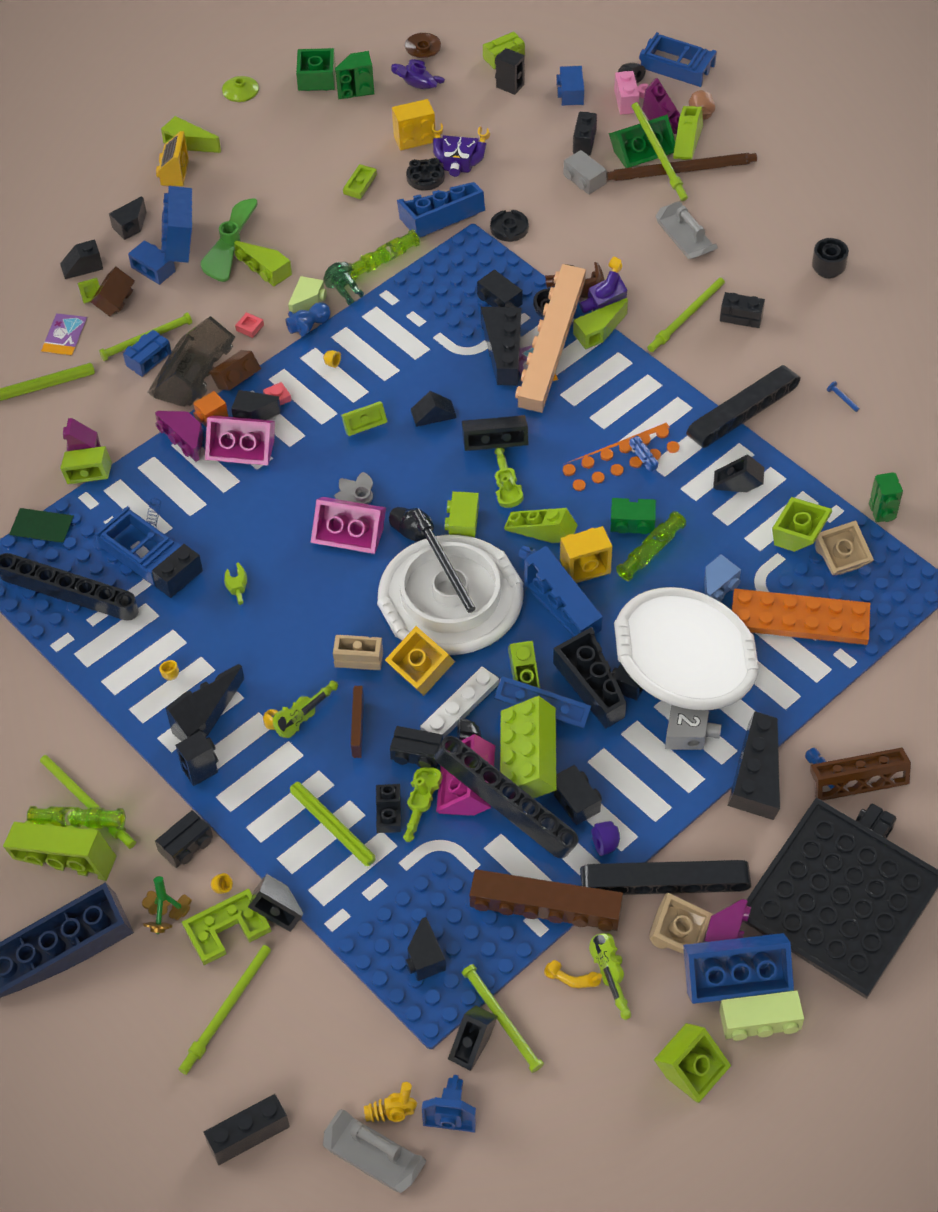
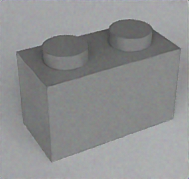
(584, 172)

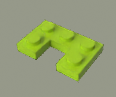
(205, 926)

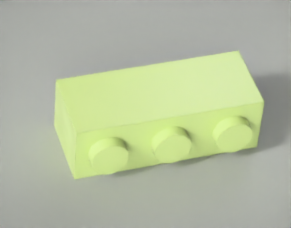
(761, 1015)

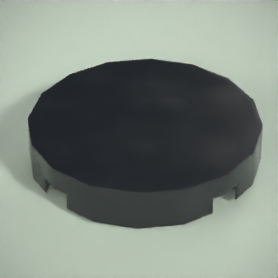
(509, 225)

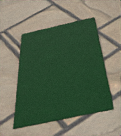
(41, 525)

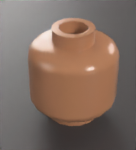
(703, 99)

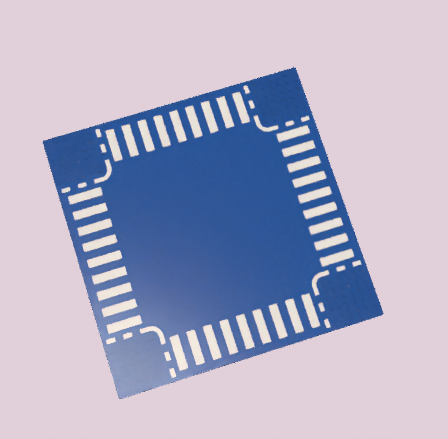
(394, 348)

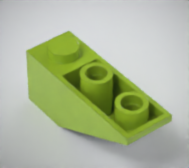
(688, 132)
(196, 137)
(266, 262)
(599, 324)
(543, 524)
(524, 663)

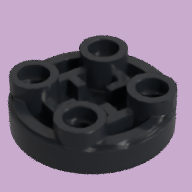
(425, 174)

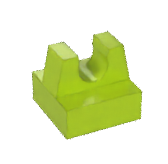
(88, 289)

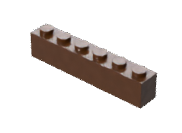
(546, 900)

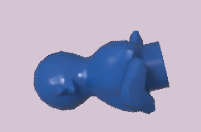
(303, 320)

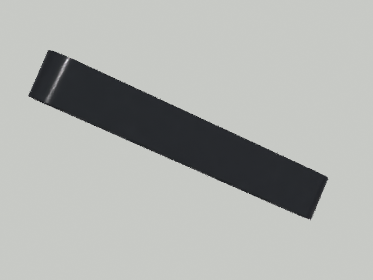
(743, 406)
(68, 586)
(517, 799)
(668, 877)

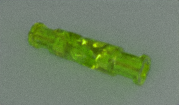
(373, 260)
(643, 554)
(92, 817)

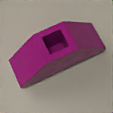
(658, 103)
(181, 430)

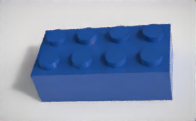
(177, 224)
(738, 968)

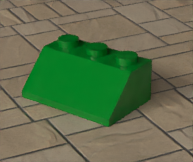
(633, 145)

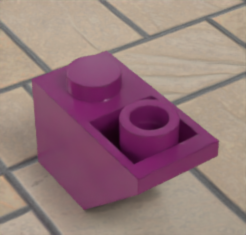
(79, 436)
(728, 922)

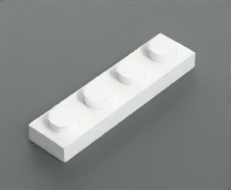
(461, 702)

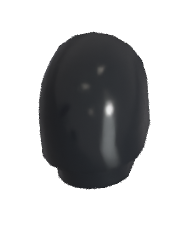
(639, 70)
(467, 728)

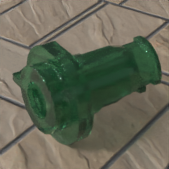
(339, 276)

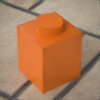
(209, 406)

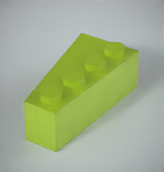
(61, 848)

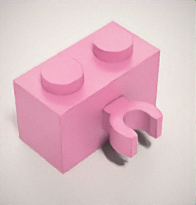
(627, 91)

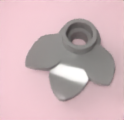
(356, 491)

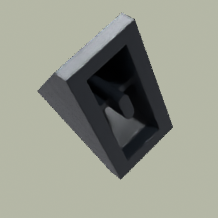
(432, 409)

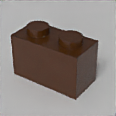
(113, 291)
(235, 370)

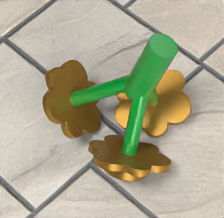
(158, 903)

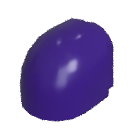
(605, 837)

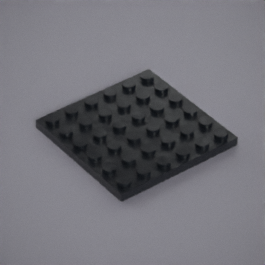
(842, 897)

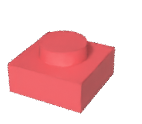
(249, 325)
(279, 390)

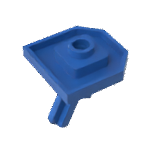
(449, 1110)

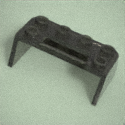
(189, 363)

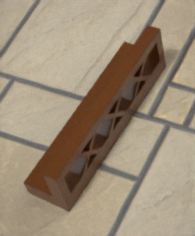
(861, 769)

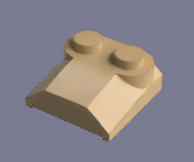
(843, 548)
(678, 924)

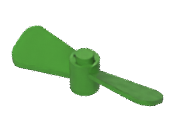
(219, 259)

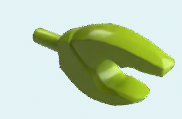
(237, 584)

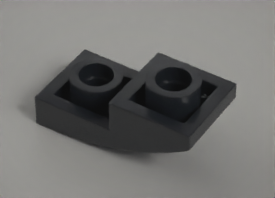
(388, 808)

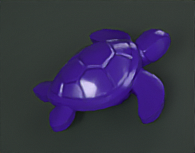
(416, 74)

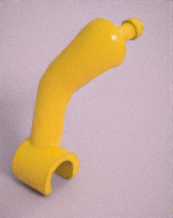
(553, 971)

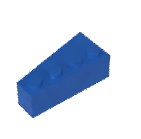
(441, 209)
(560, 593)

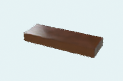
(357, 722)

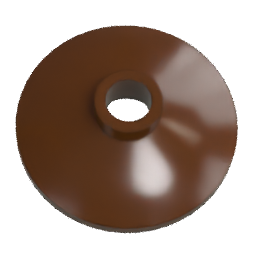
(423, 45)

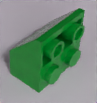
(355, 76)

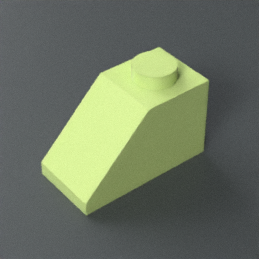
(306, 294)

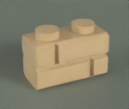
(358, 652)

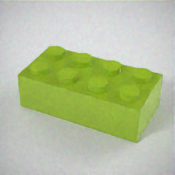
(529, 746)

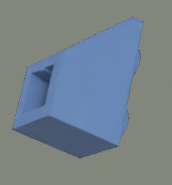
(721, 577)

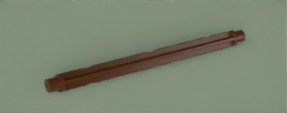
(682, 166)

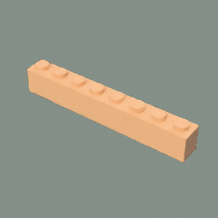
(551, 338)

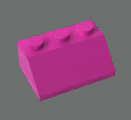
(239, 440)
(347, 524)
(454, 795)

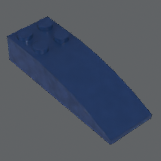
(62, 939)

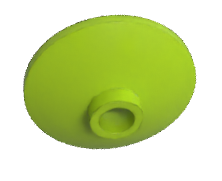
(240, 89)

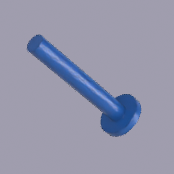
(832, 387)

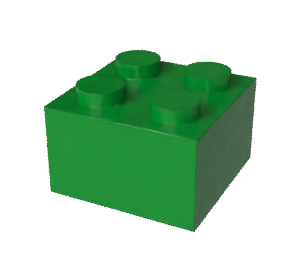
(315, 69)

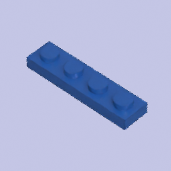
(567, 709)

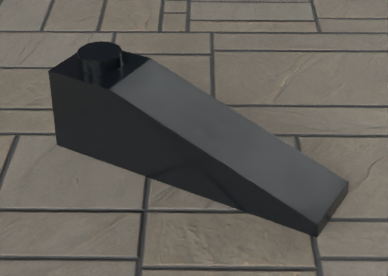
(203, 707)

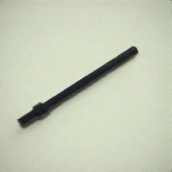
(426, 529)

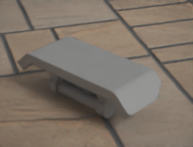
(684, 230)
(372, 1152)

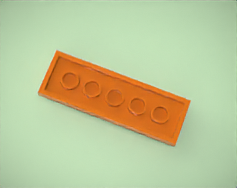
(606, 454)
(803, 616)

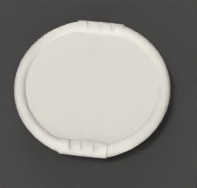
(421, 595)
(686, 648)

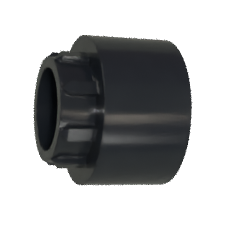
(830, 257)

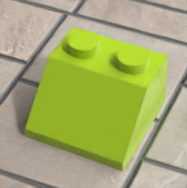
(799, 524)
(692, 1061)

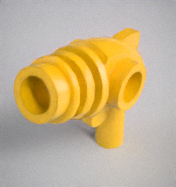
(395, 1106)

